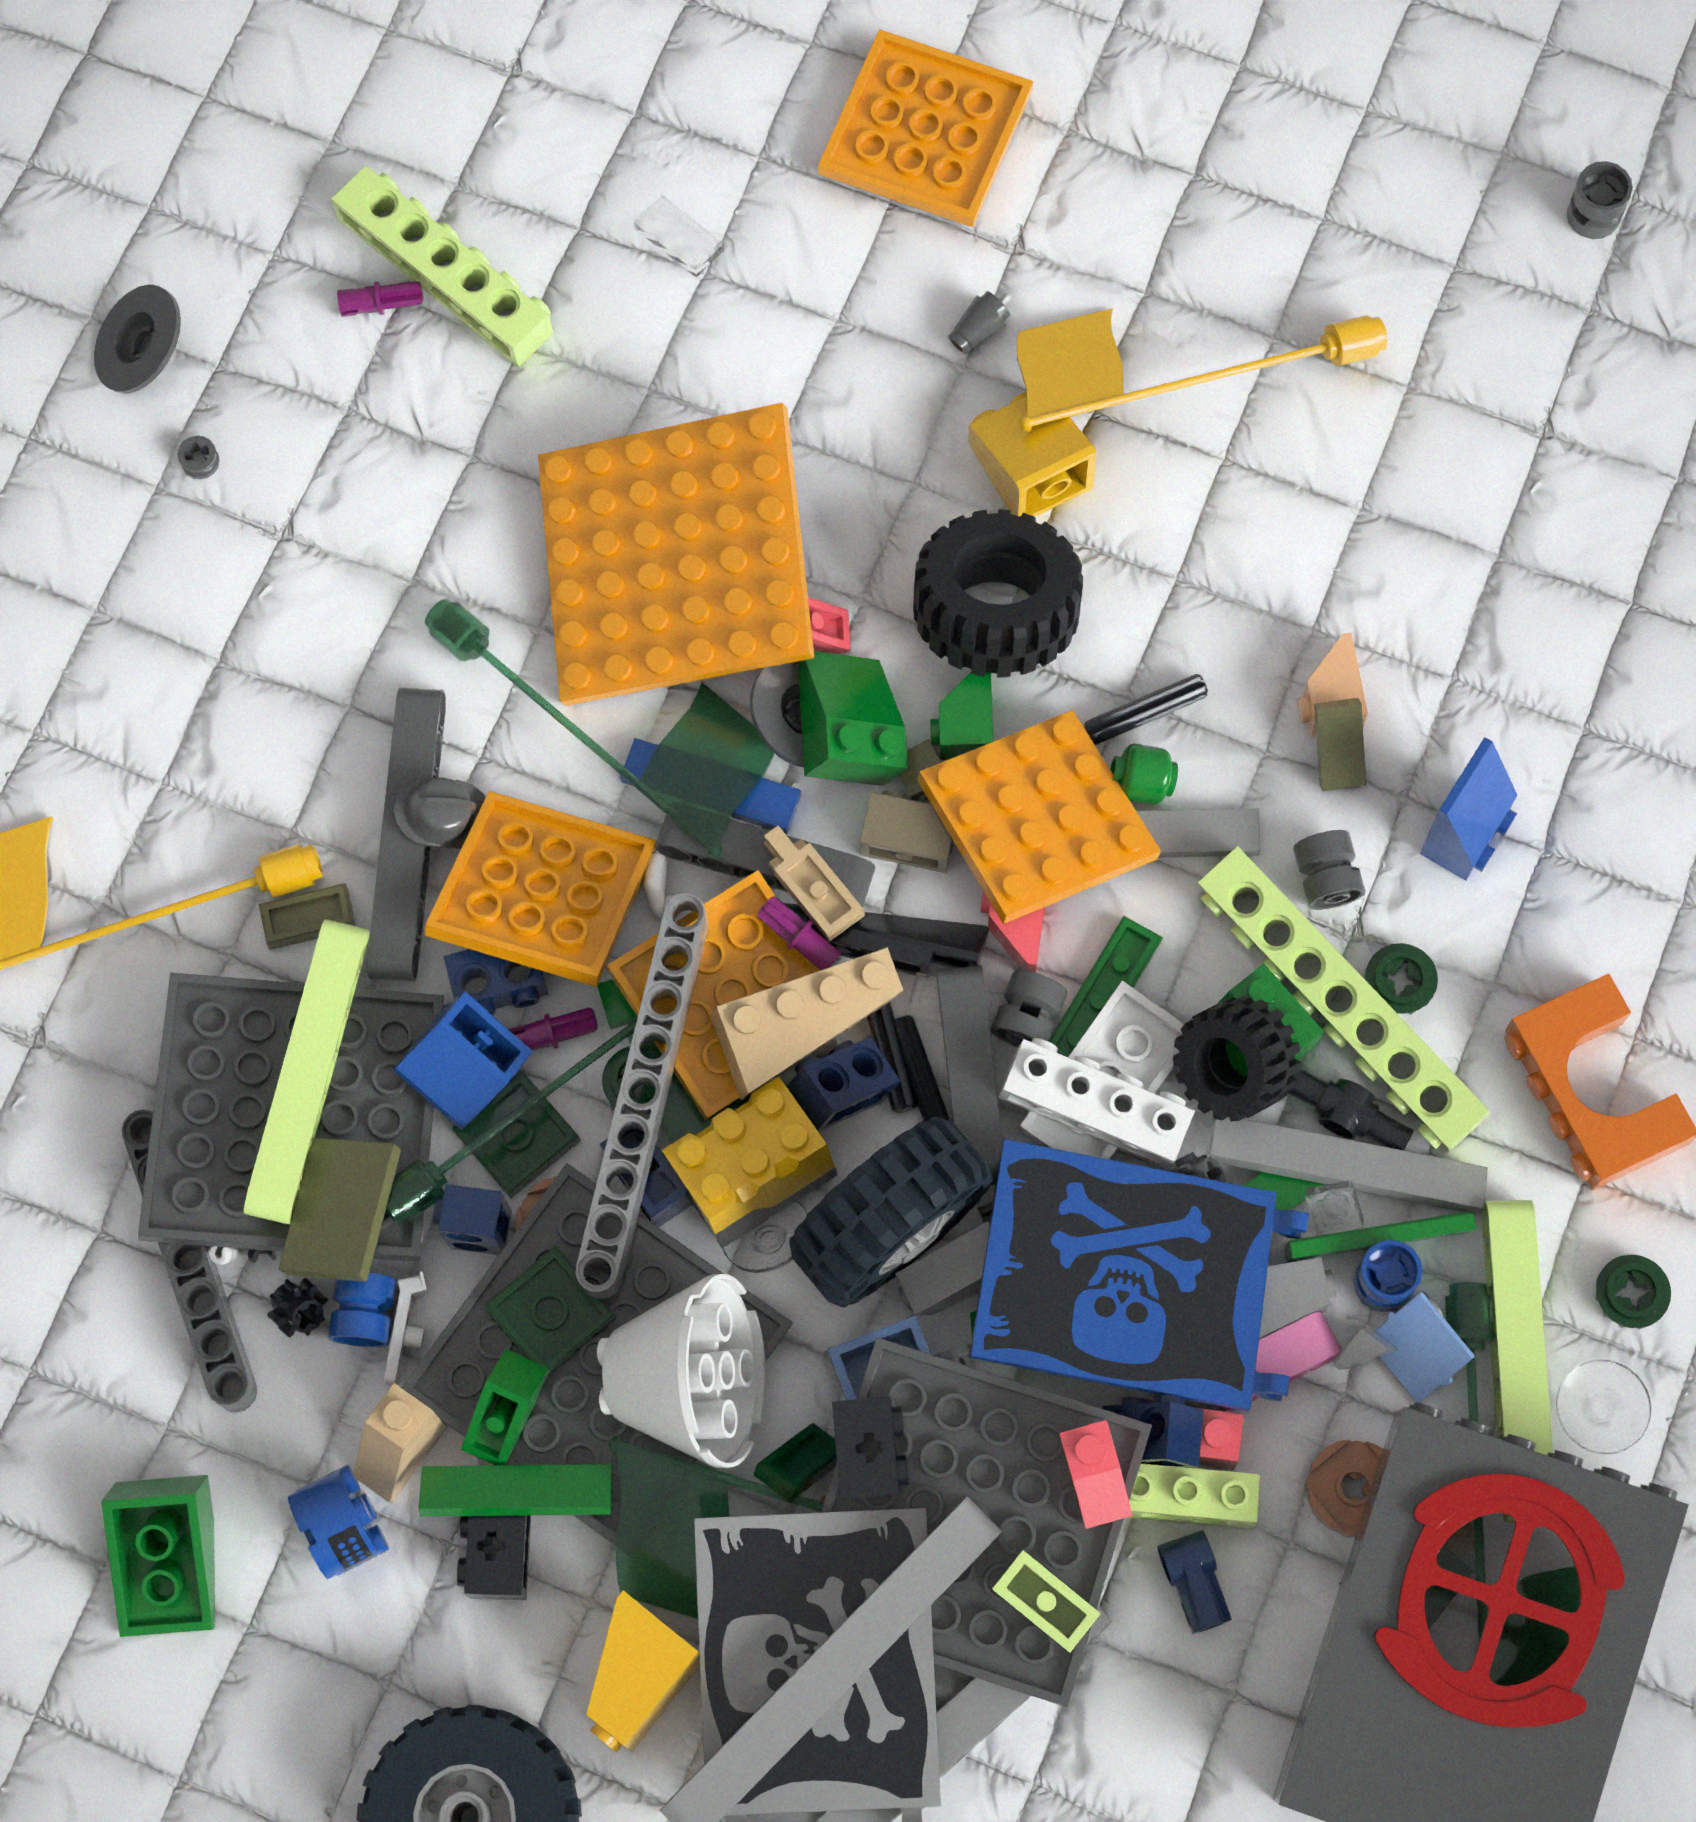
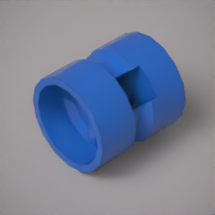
(1387, 1275)
(361, 1311)

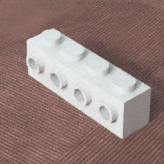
(1097, 1103)

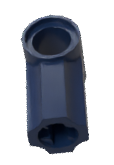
(1192, 1571)

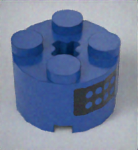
(337, 1522)

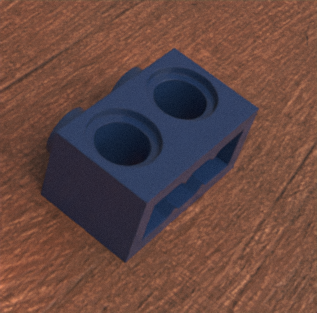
(498, 989)
(842, 1083)
(664, 1191)
(473, 1219)
(1174, 1429)

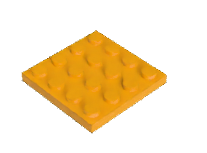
(925, 128)
(1038, 816)
(541, 888)
(736, 961)

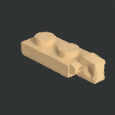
(812, 884)

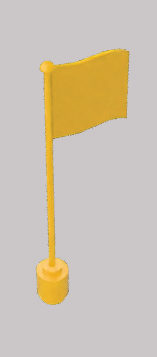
(1078, 369)
(26, 891)

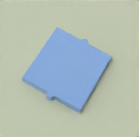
(1426, 1348)

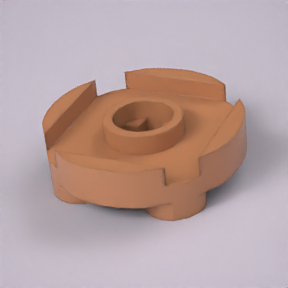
(1325, 1483)

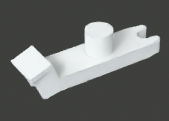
(403, 1334)

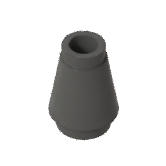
(980, 321)

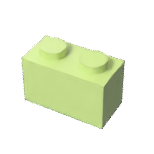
(1046, 1601)

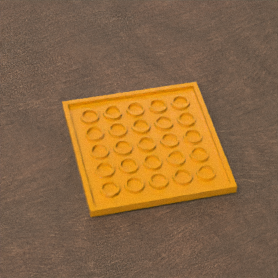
(675, 555)

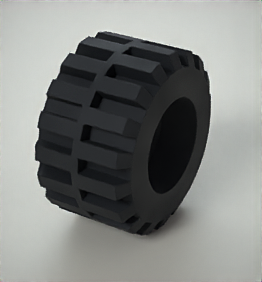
(1209, 1072)

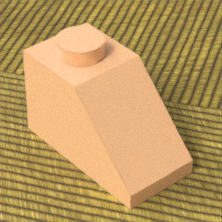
(1333, 680)

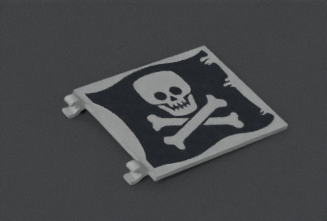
(765, 1605)

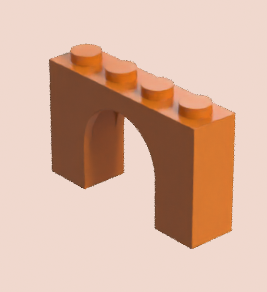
(1600, 1144)

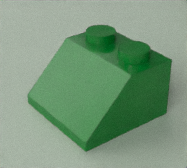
(1265, 986)

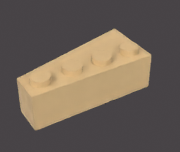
(788, 1022)

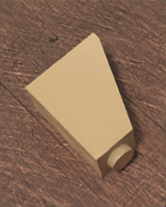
(396, 1442)

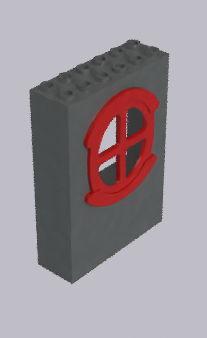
(1405, 1733)

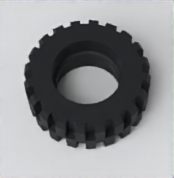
(997, 635)

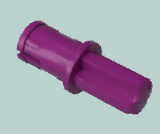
(379, 298)
(798, 933)
(557, 1029)

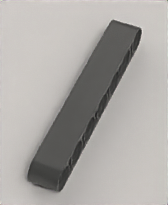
(401, 862)
(188, 1286)

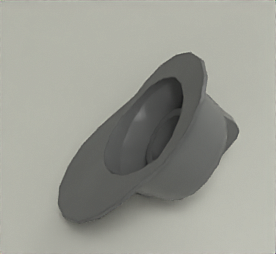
(437, 811)

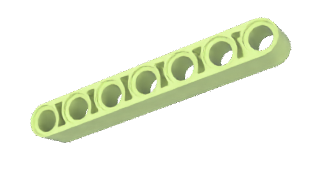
(306, 1071)
(1518, 1325)

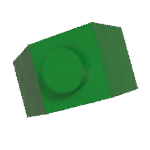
(964, 718)
(504, 1408)

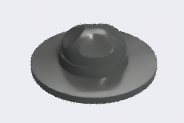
(137, 339)
(778, 712)

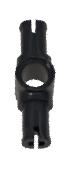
(1349, 1110)

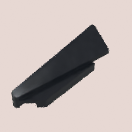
(910, 941)

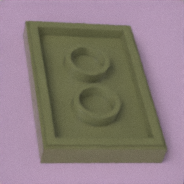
(340, 1209)

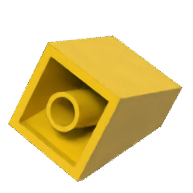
(1035, 466)
(637, 1674)

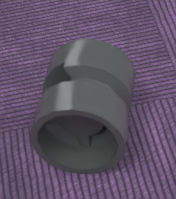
(1599, 200)
(1327, 862)
(1034, 997)

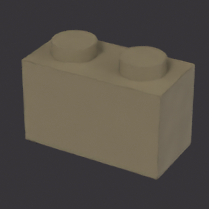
(905, 832)

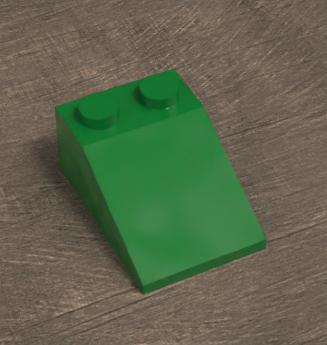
(849, 720)
(161, 1554)

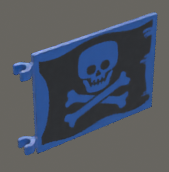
(1128, 1276)

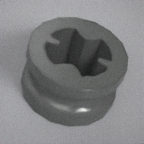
(207, 448)

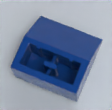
(462, 1060)

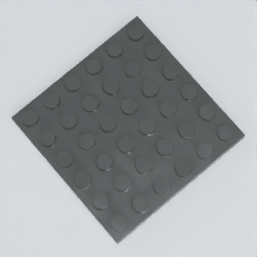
(216, 1092)
(567, 1416)
(1005, 1453)

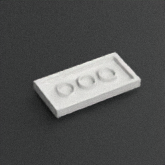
(1125, 1038)

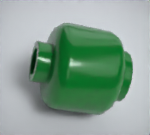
(1145, 773)

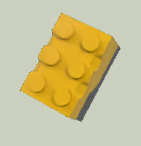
(751, 1162)

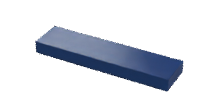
(767, 805)

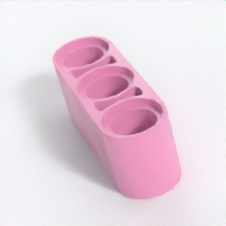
(1296, 1349)

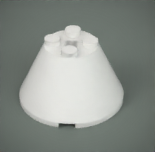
(690, 1372)

